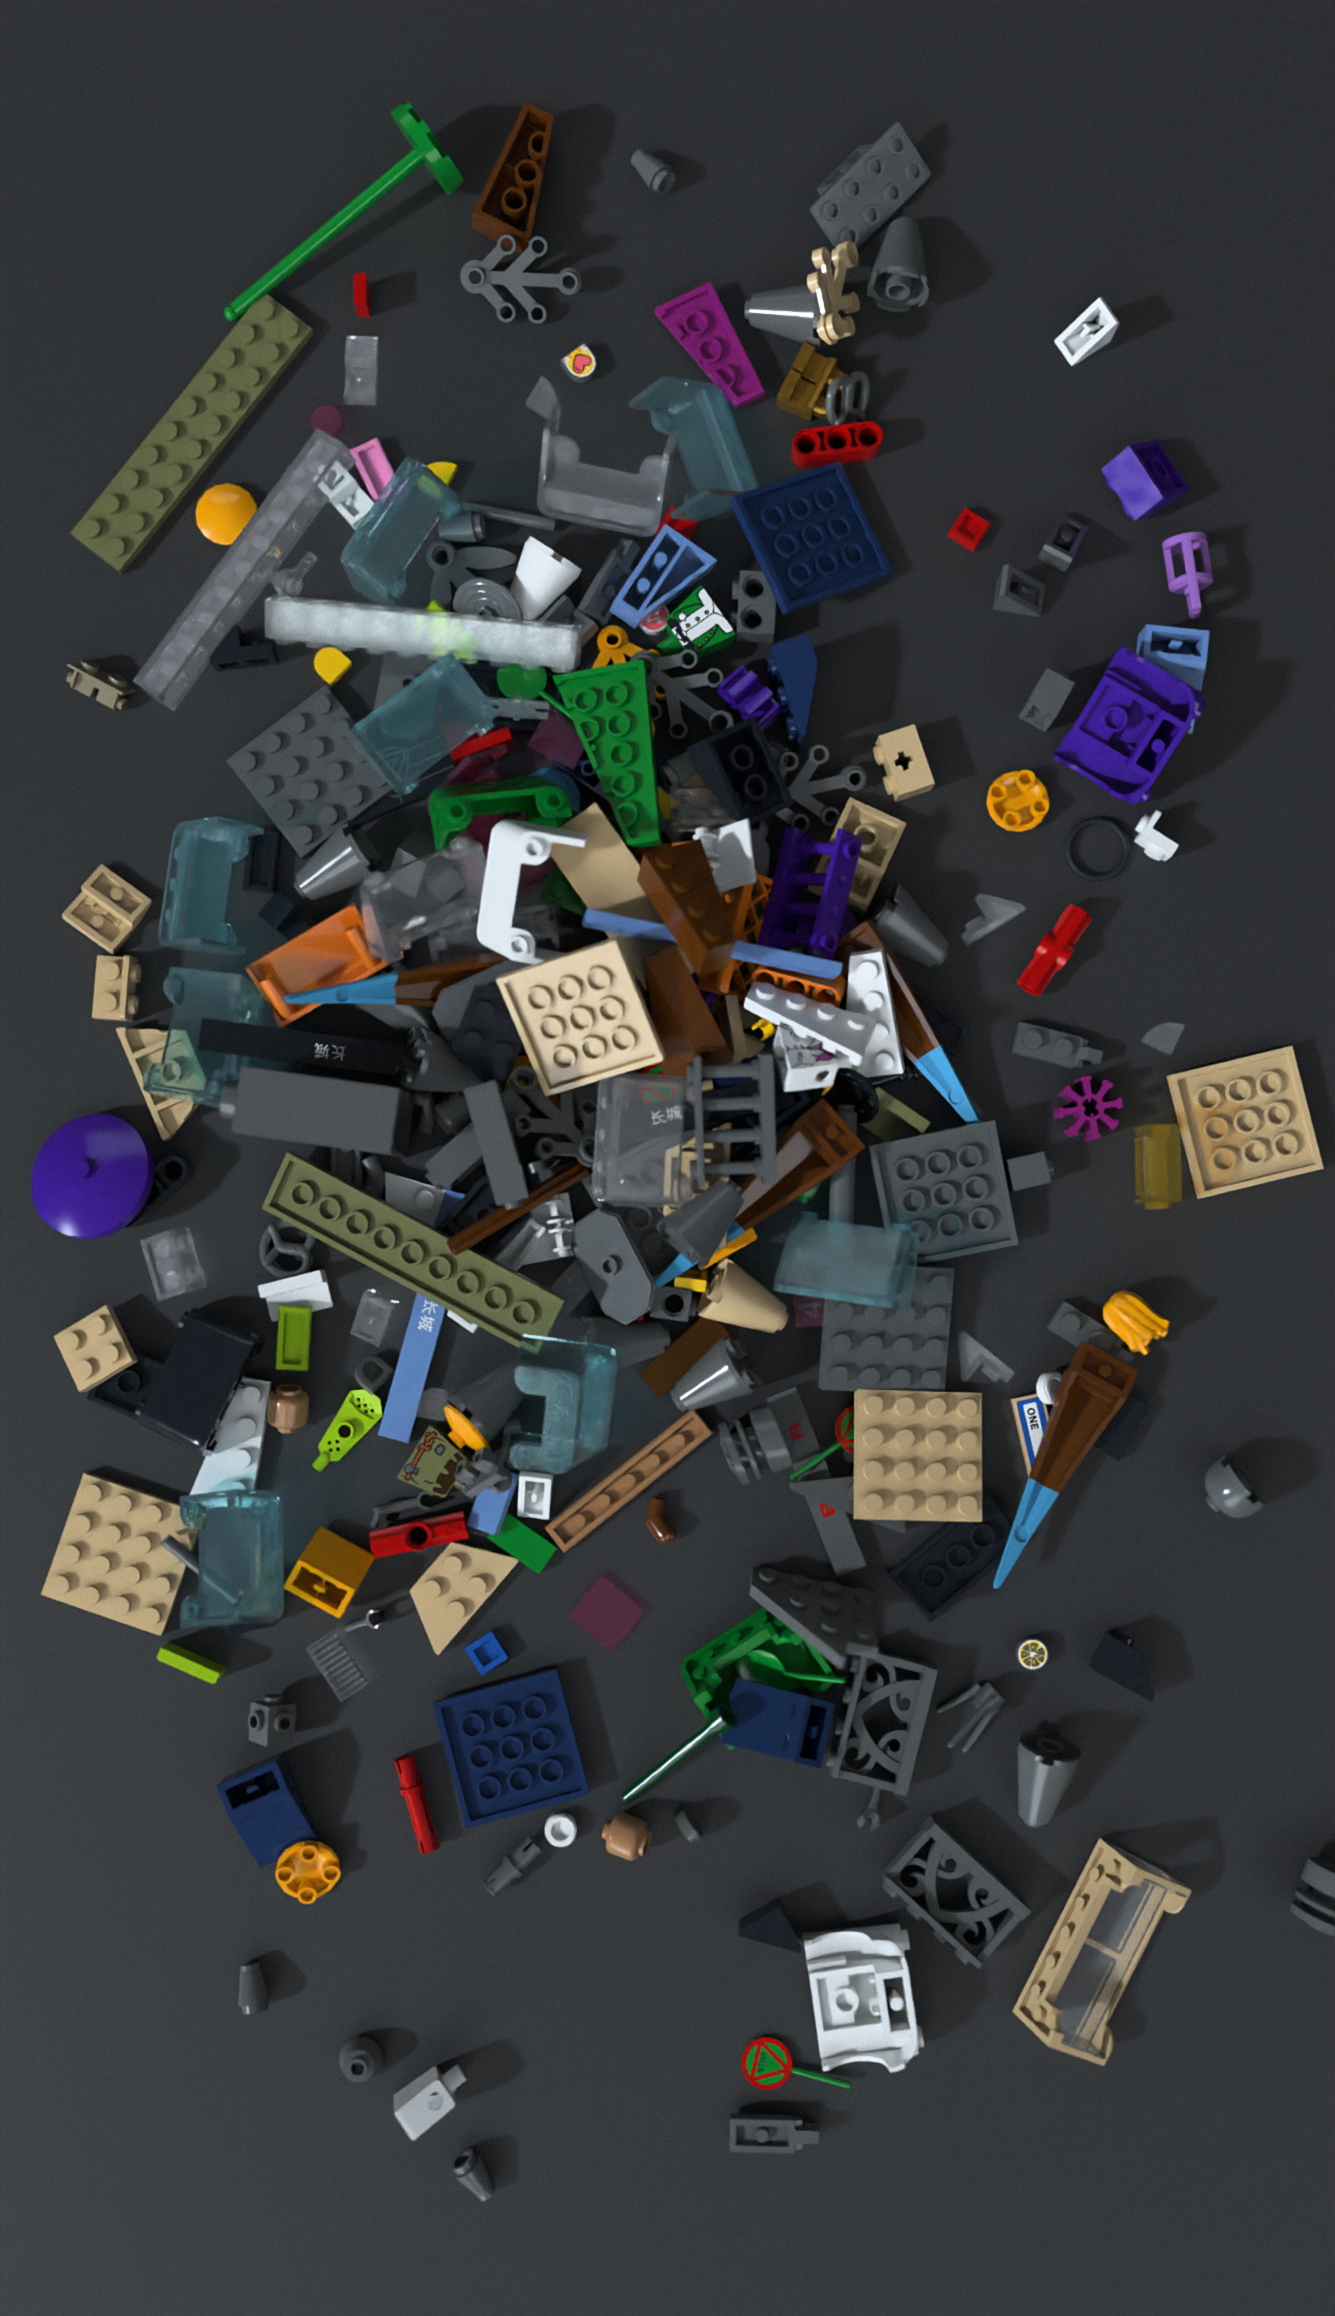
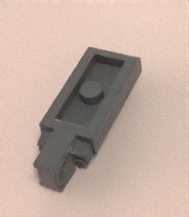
(609, 582)
(1053, 1047)
(1078, 1327)
(771, 2133)

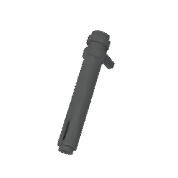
(843, 1182)

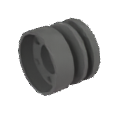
(754, 1445)
(1319, 1903)

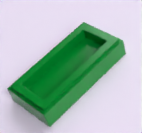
(524, 1543)

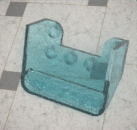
(578, 1403)

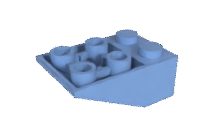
(1176, 651)

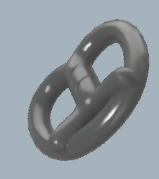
(847, 402)
(284, 1247)

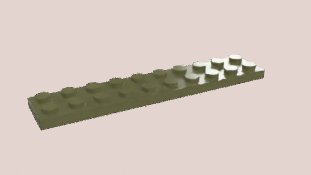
(192, 433)
(411, 1252)

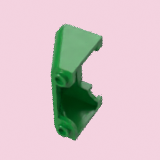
(456, 804)
(711, 1668)

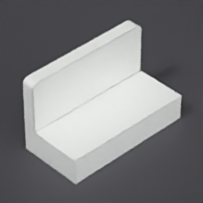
(301, 1290)

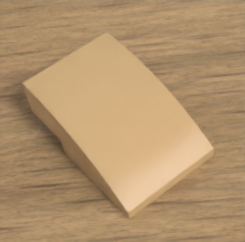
(880, 838)

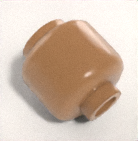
(288, 1408)
(627, 1836)

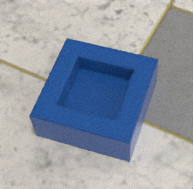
(486, 1652)

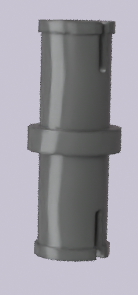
(512, 1866)

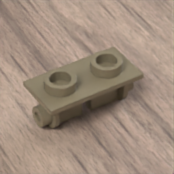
(111, 687)

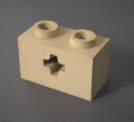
(907, 746)

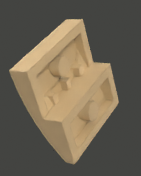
(107, 909)

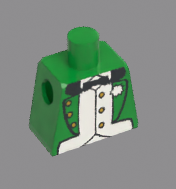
(696, 626)

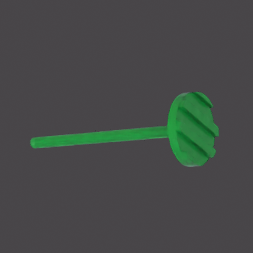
(425, 150)

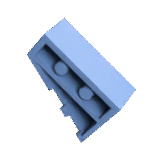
(661, 576)

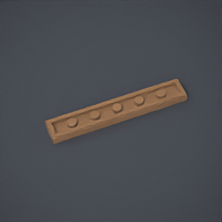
(628, 1480)

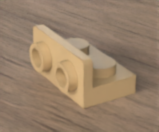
(115, 988)

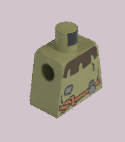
(434, 1463)

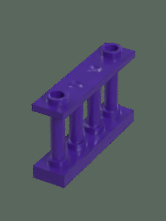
(788, 885)

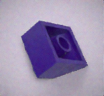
(1144, 479)

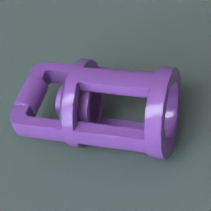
(1191, 581)

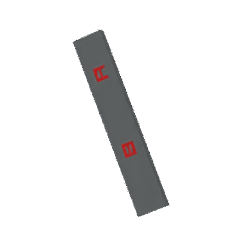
(802, 1447)

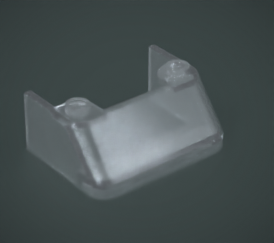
(601, 494)

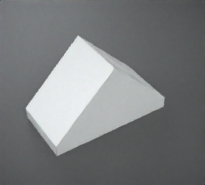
(1088, 332)
(534, 1494)

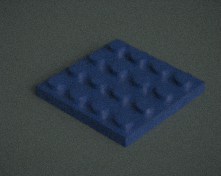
(811, 537)
(511, 1747)

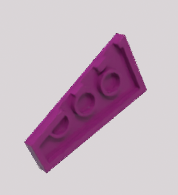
(710, 339)

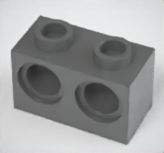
(761, 607)
(1047, 699)

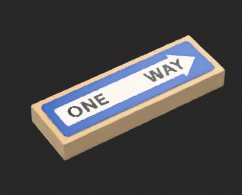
(1031, 1421)

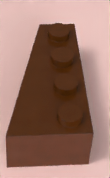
(516, 181)
(689, 904)

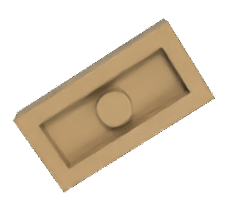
(732, 1021)

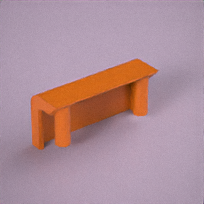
(315, 959)

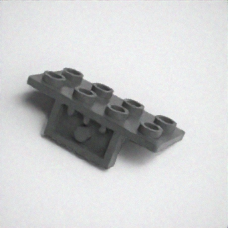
(869, 187)

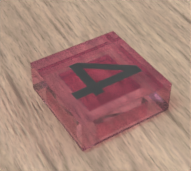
(808, 1310)

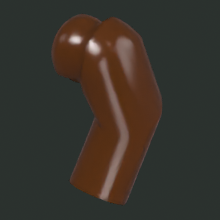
(656, 1524)

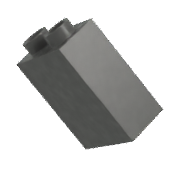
(319, 1111)

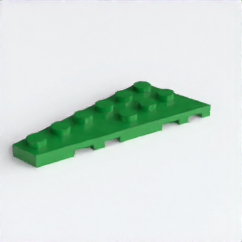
(616, 730)

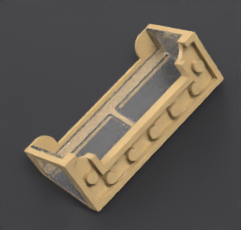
(1096, 1951)

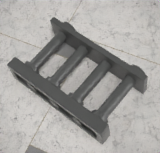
(761, 1102)

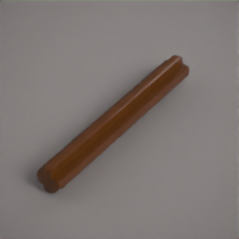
(502, 1217)

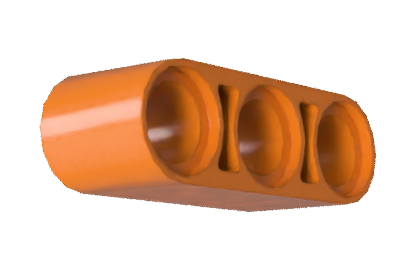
(813, 987)

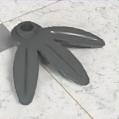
(454, 567)

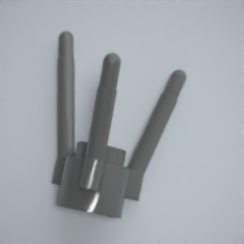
(987, 1704)

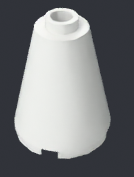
(541, 578)

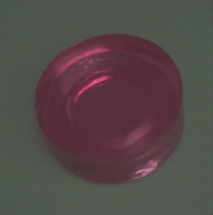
(327, 420)

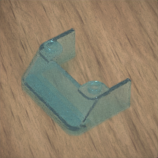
(705, 441)
(396, 530)
(199, 884)

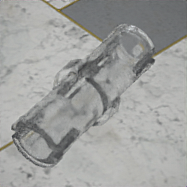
(520, 708)

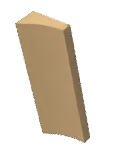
(607, 882)

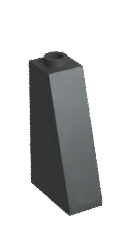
(497, 1144)

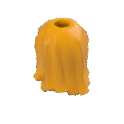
(1134, 1320)

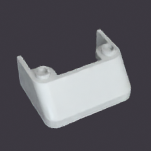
(509, 846)

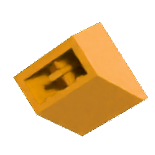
(329, 1572)

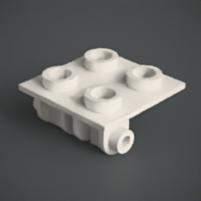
(729, 854)
(558, 1220)

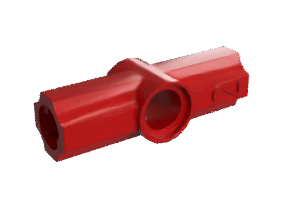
(1054, 950)
(399, 1537)

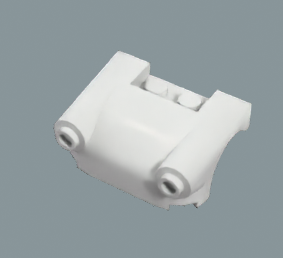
(862, 1996)

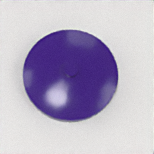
(92, 1176)

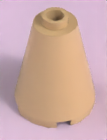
(741, 1300)

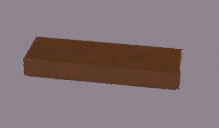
(681, 1355)

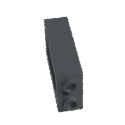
(463, 1152)

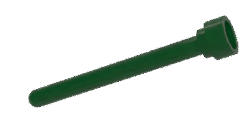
(720, 1721)

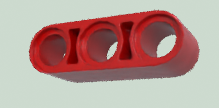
(847, 434)

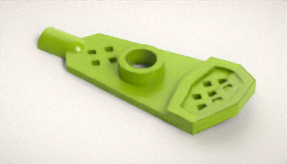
(355, 1419)

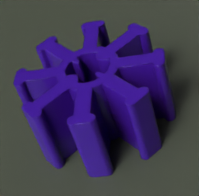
(748, 697)

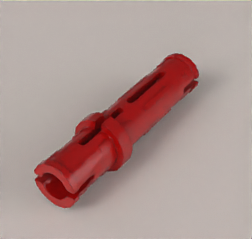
(413, 1791)

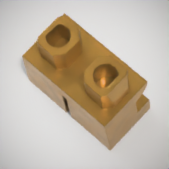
(807, 382)

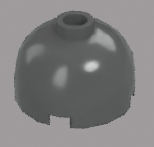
(1232, 1489)

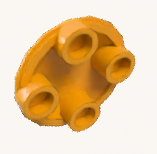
(224, 512)
(1017, 801)
(308, 1870)

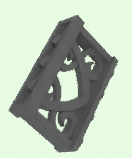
(902, 1760)
(998, 1898)

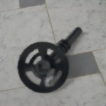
(859, 1089)

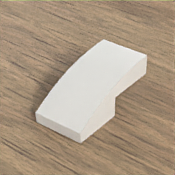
(351, 501)

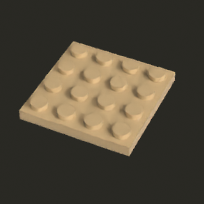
(581, 1017)
(1245, 1122)
(917, 1455)
(114, 1555)

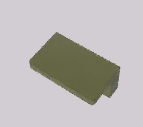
(894, 1119)

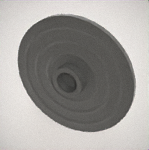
(487, 598)

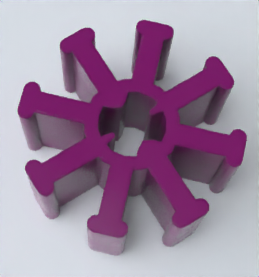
(1077, 1110)

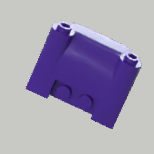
(1130, 726)

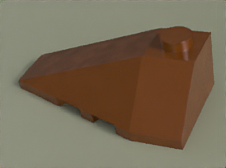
(681, 1014)

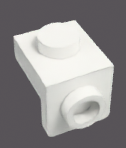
(1155, 844)

